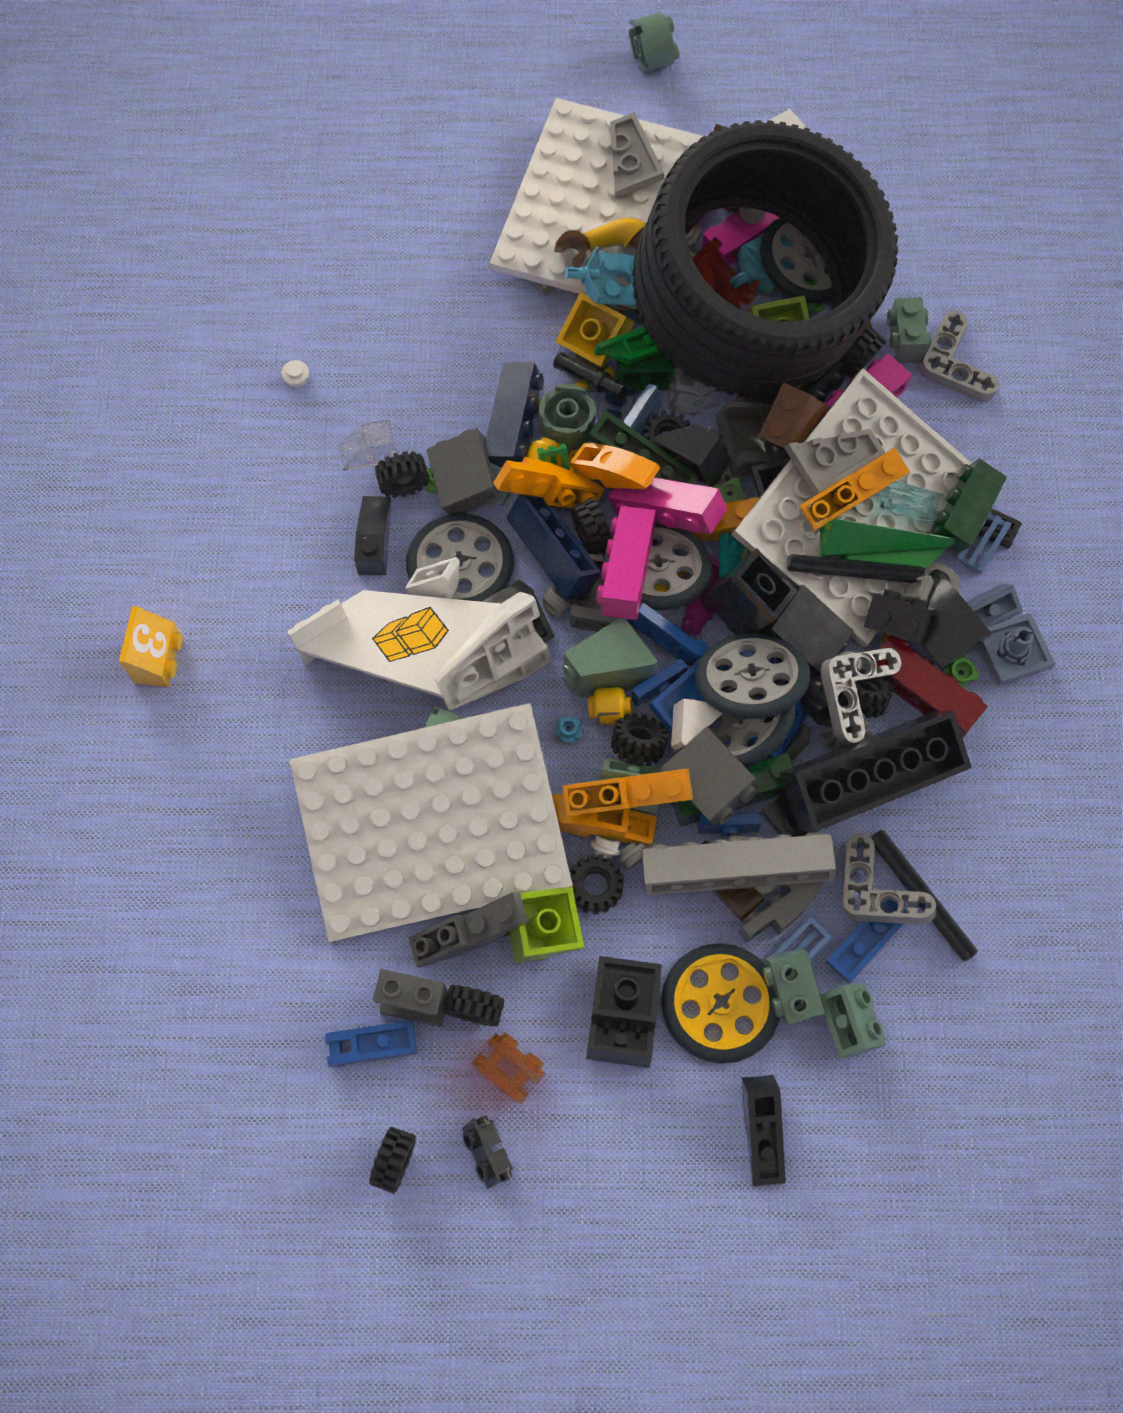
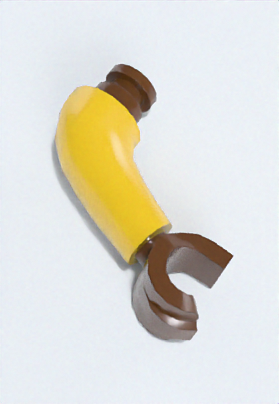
(616, 233)

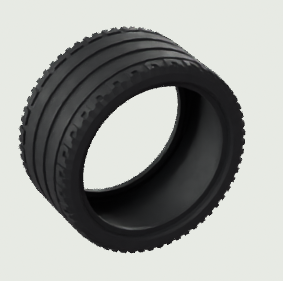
(808, 186)

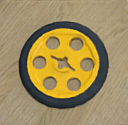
(690, 1031)

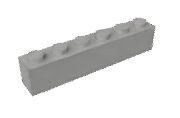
(739, 864)

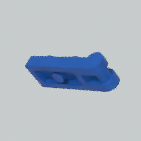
(668, 635)
(372, 1043)

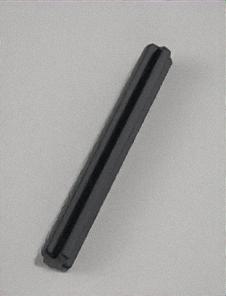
(854, 568)
(913, 882)

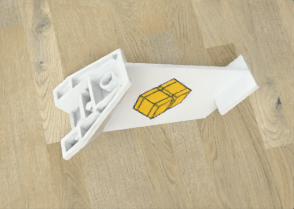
(428, 642)

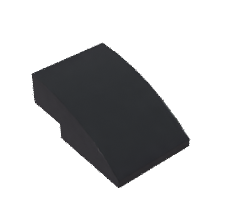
(954, 627)
(624, 1012)

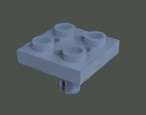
(1022, 643)

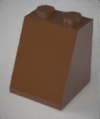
(791, 417)

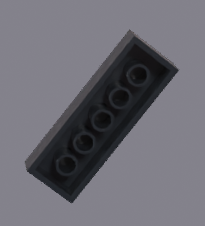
(875, 770)

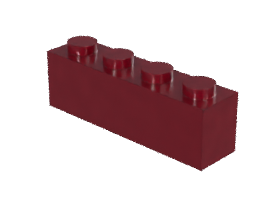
(929, 688)

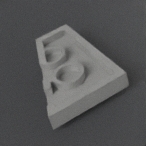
(633, 156)
(834, 458)

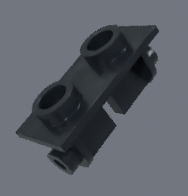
(490, 1165)

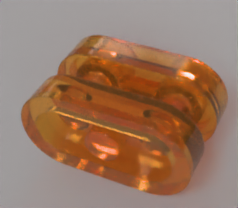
(505, 1048)

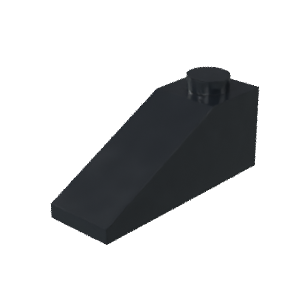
(373, 535)
(764, 1129)

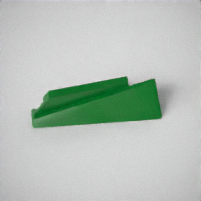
(628, 347)
(880, 543)

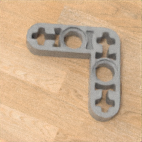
(944, 360)
(845, 683)
(872, 899)

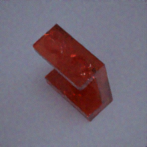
(718, 274)

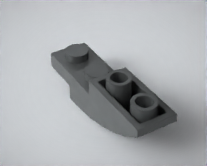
(781, 909)
(469, 931)

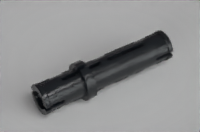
(599, 380)

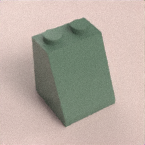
(608, 659)

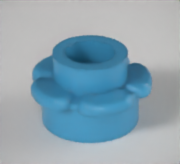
(568, 736)

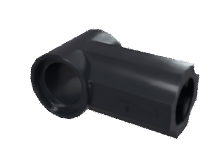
(815, 702)

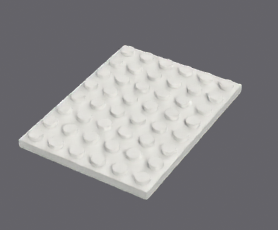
(573, 189)
(781, 529)
(429, 822)

